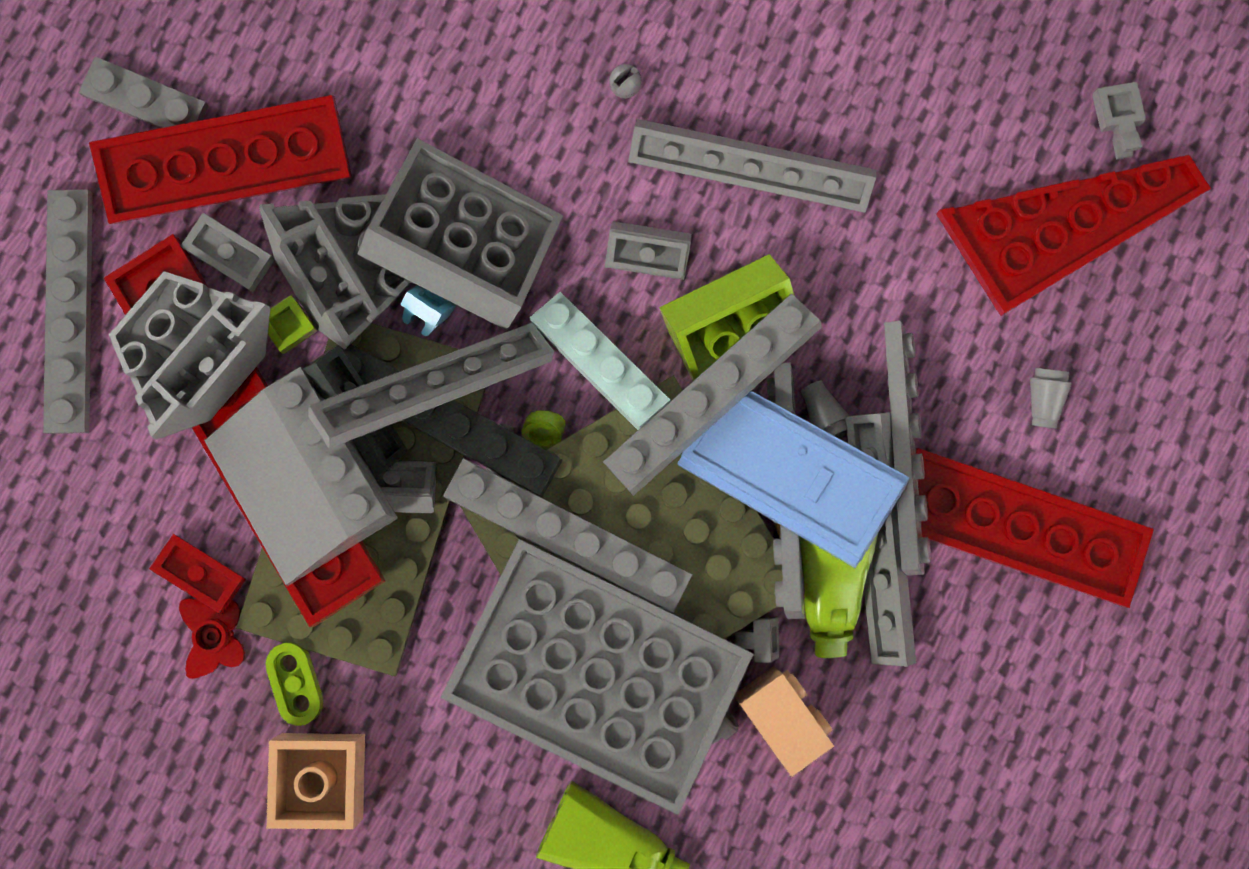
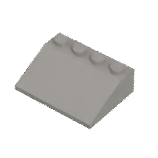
(460, 234)
(292, 487)

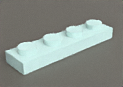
(599, 360)

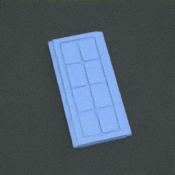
(797, 476)

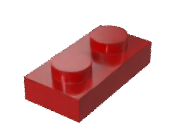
(197, 574)

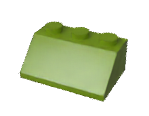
(722, 312)

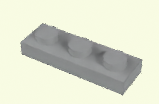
(140, 96)

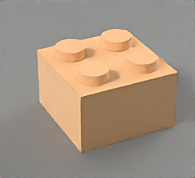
(788, 726)
(315, 781)

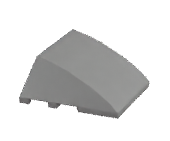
(321, 262)
(188, 350)

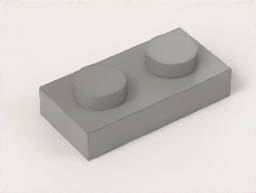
(228, 252)

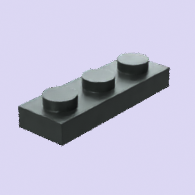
(335, 375)

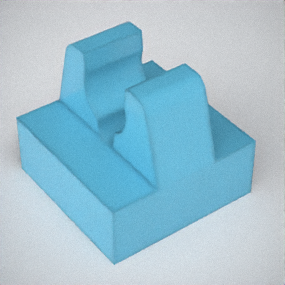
(427, 306)

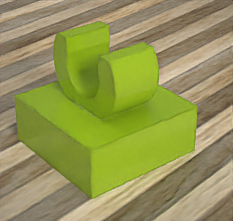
(289, 324)

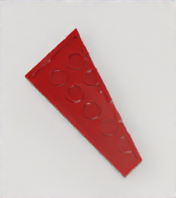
(1048, 232)

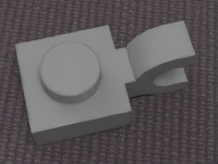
(1120, 110)

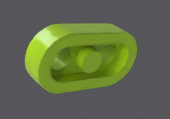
(290, 684)

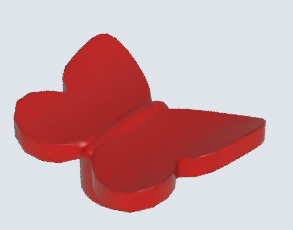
(211, 637)

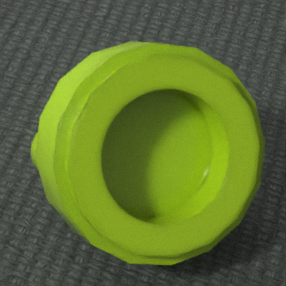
(543, 428)

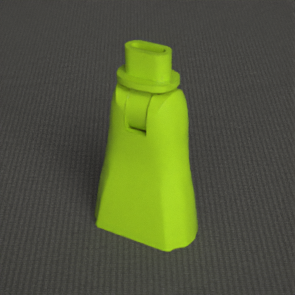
(832, 597)
(597, 836)

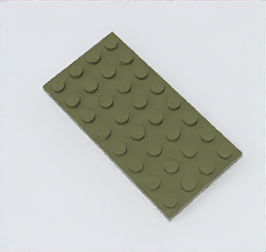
(378, 624)

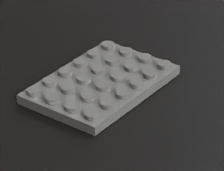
(597, 676)

